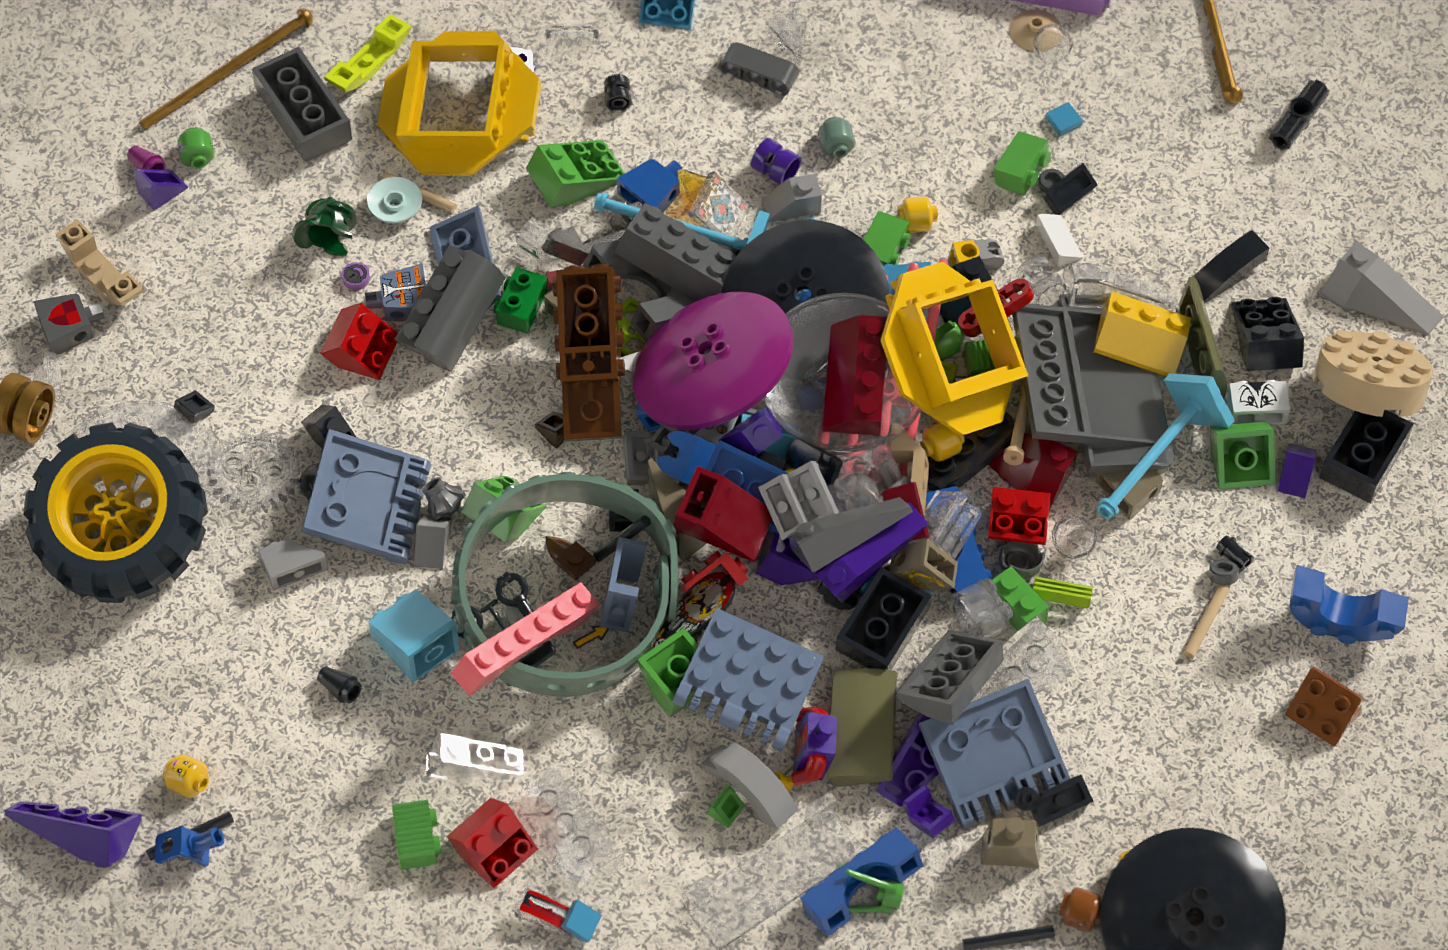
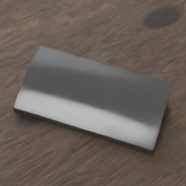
(951, 675)

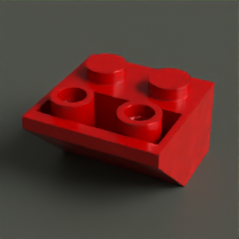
(360, 342)
(1019, 516)
(492, 841)

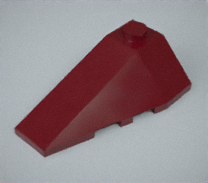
(1043, 469)

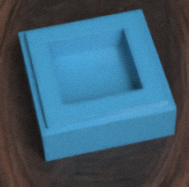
(1064, 119)
(581, 921)

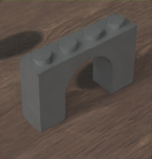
(650, 314)

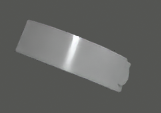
(754, 781)

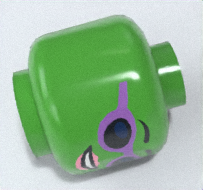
(195, 146)

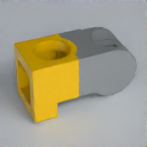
(988, 250)

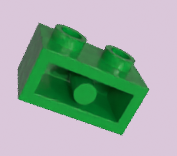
(520, 300)

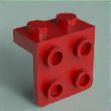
(734, 568)

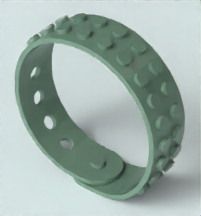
(582, 489)

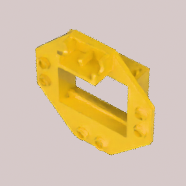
(459, 153)
(916, 363)

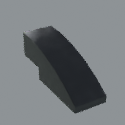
(1231, 265)

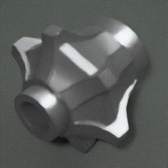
(443, 499)

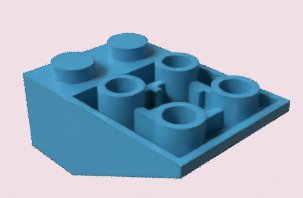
(667, 13)

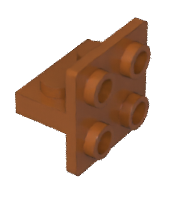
(1324, 706)

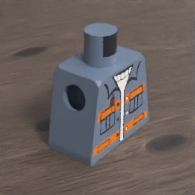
(398, 292)

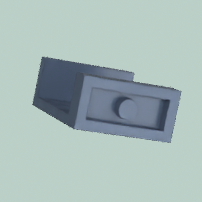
(621, 598)

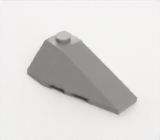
(1372, 287)

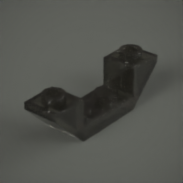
(568, 246)

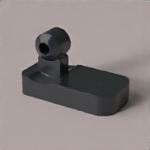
(802, 452)

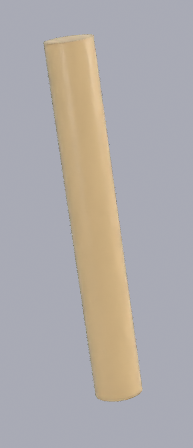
(431, 198)
(1206, 621)

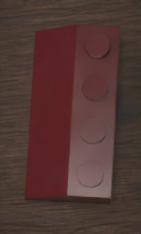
(855, 376)

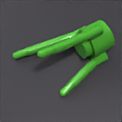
(888, 894)

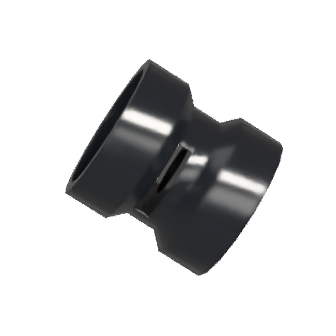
(617, 92)

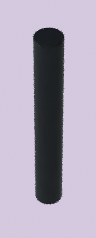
(630, 532)
(219, 822)
(1008, 938)

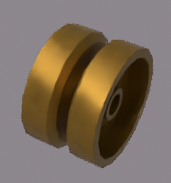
(25, 407)

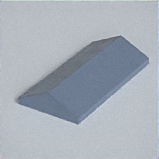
(464, 232)

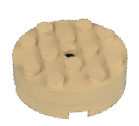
(1373, 373)

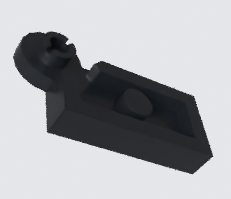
(1054, 801)

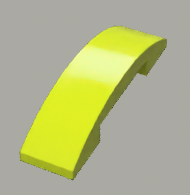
(371, 57)

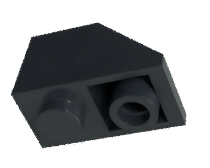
(322, 420)

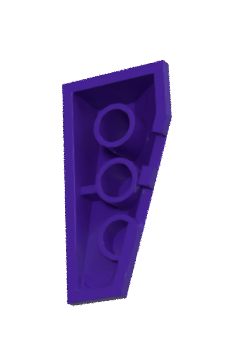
(911, 766)

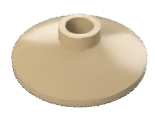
(1023, 29)

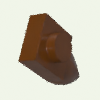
(570, 556)

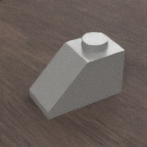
(794, 199)
(290, 562)

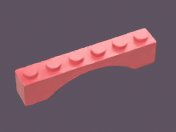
(500, 652)

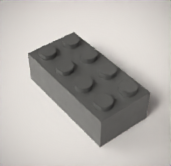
(302, 104)
(675, 254)

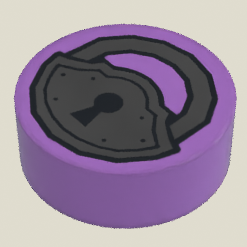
(356, 276)

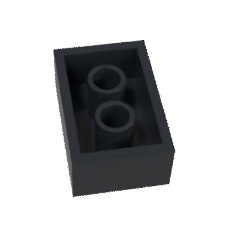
(1366, 453)
(883, 621)

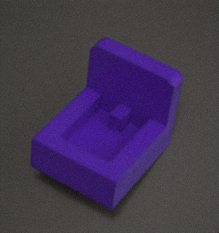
(927, 813)

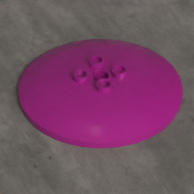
(700, 390)

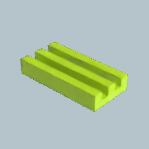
(1063, 592)

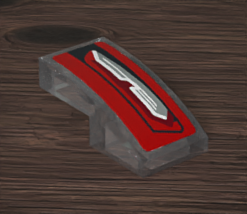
(544, 911)

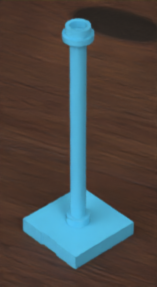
(760, 225)
(1198, 404)

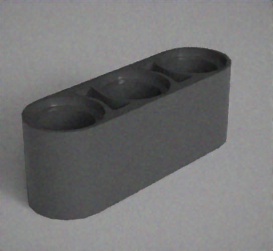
(759, 67)

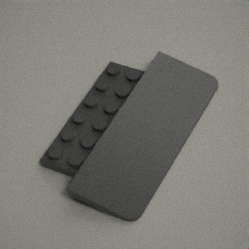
(1087, 395)

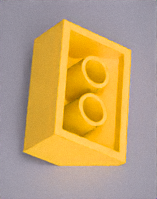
(1141, 334)

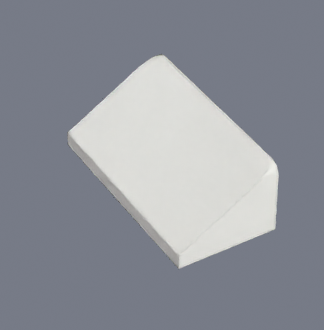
(1058, 239)

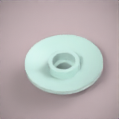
(392, 191)

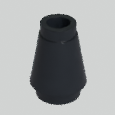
(340, 684)

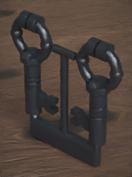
(537, 655)

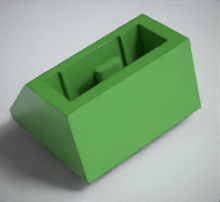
(491, 489)

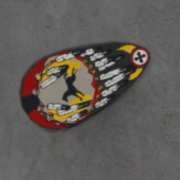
(699, 604)

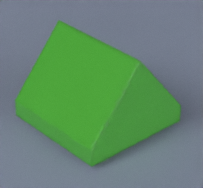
(726, 807)

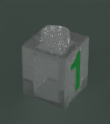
(531, 239)

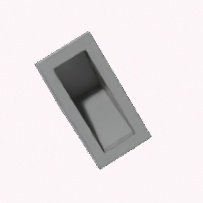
(431, 541)

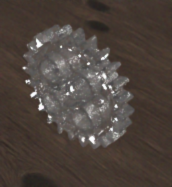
(253, 471)

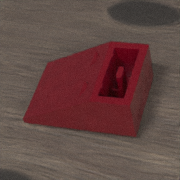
(723, 515)

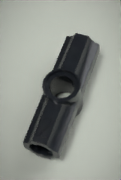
(1299, 114)

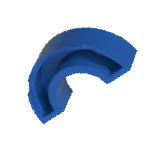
(1344, 615)

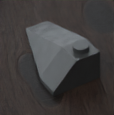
(832, 536)

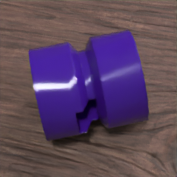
(773, 160)

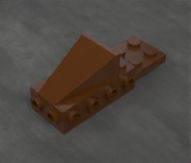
(589, 351)

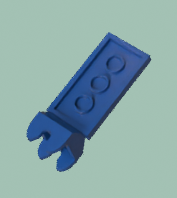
(719, 458)

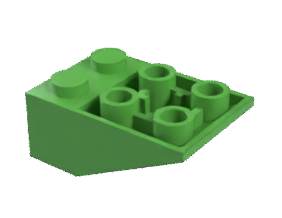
(573, 170)

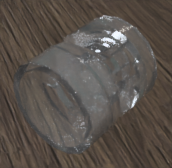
(1042, 279)

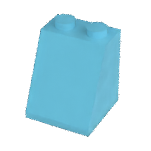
(415, 634)

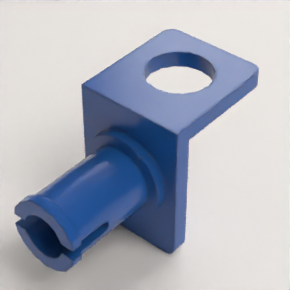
(188, 844)

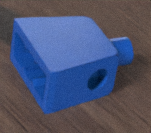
(651, 184)

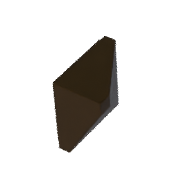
(552, 428)

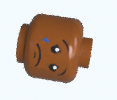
(1081, 909)

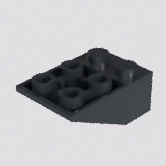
(1268, 334)

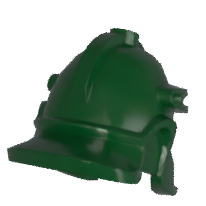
(324, 225)

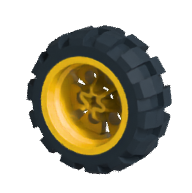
(67, 490)

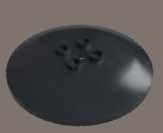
(806, 257)
(1185, 871)

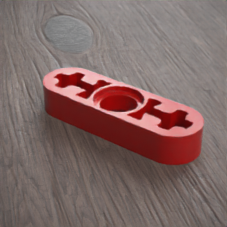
(1008, 291)

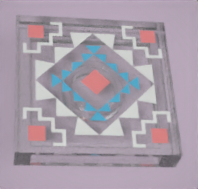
(718, 206)

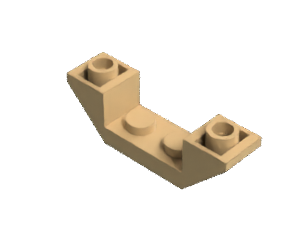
(95, 267)
(908, 451)

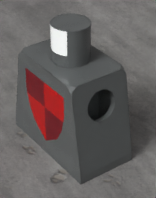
(66, 321)

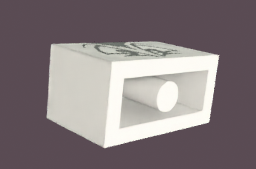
(1258, 402)

